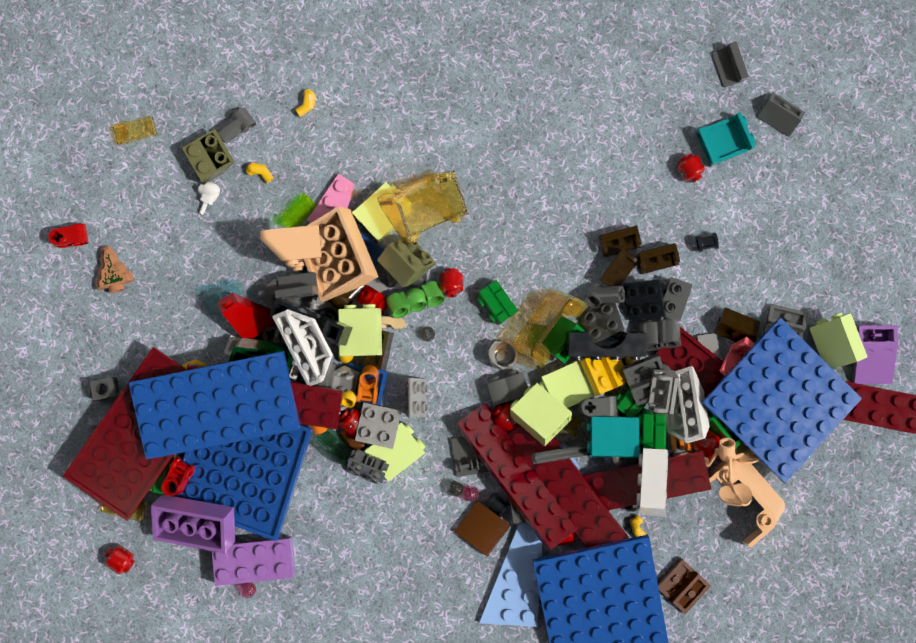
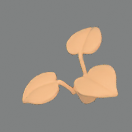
(736, 494)

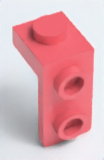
(735, 353)

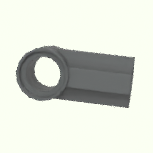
(239, 123)
(598, 295)

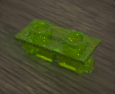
(297, 211)

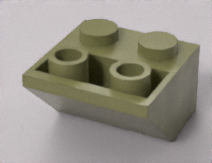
(208, 156)
(406, 262)

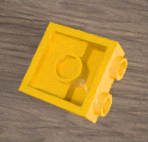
(604, 374)

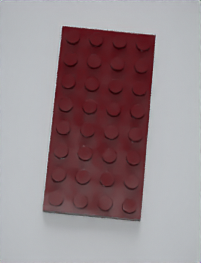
(113, 458)

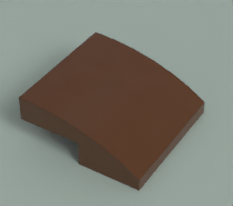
(482, 528)
(683, 585)

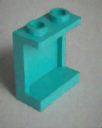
(726, 139)
(613, 437)

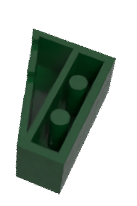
(250, 348)

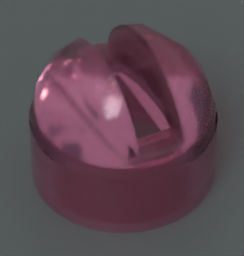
(470, 493)
(248, 589)

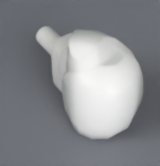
(209, 193)

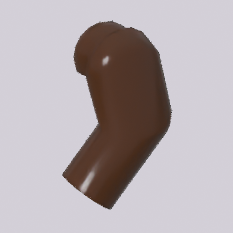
(350, 441)

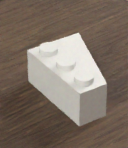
(653, 482)

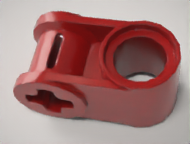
(72, 236)
(179, 474)

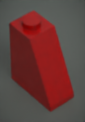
(245, 315)

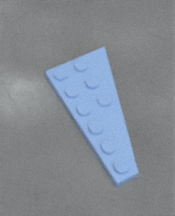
(516, 591)

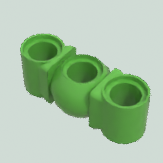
(415, 299)

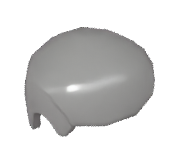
(506, 359)

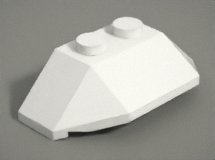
(305, 344)
(690, 415)

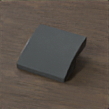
(794, 318)
(640, 375)

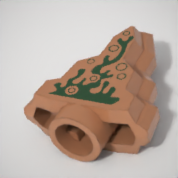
(112, 273)

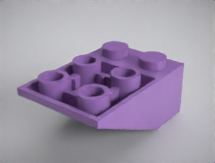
(881, 350)

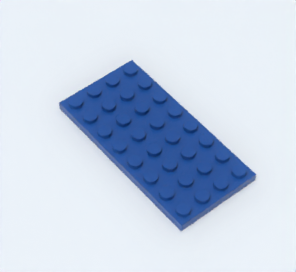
(214, 405)

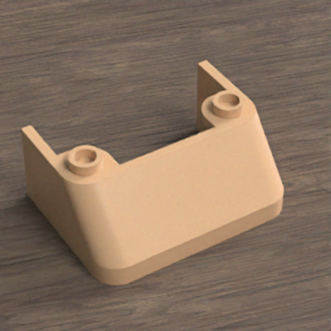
(293, 245)
(771, 502)

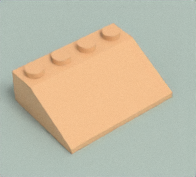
(344, 257)

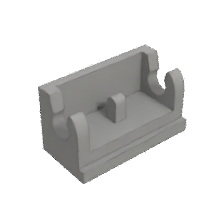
(345, 379)
(663, 391)

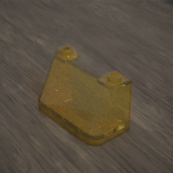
(424, 204)
(540, 324)

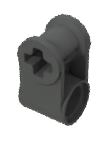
(601, 406)

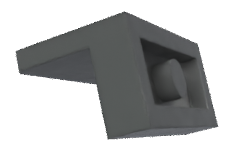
(730, 65)
(781, 114)
(297, 286)

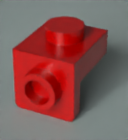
(372, 296)

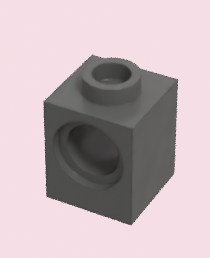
(112, 388)

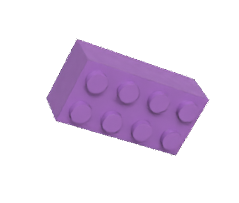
(193, 523)
(254, 562)

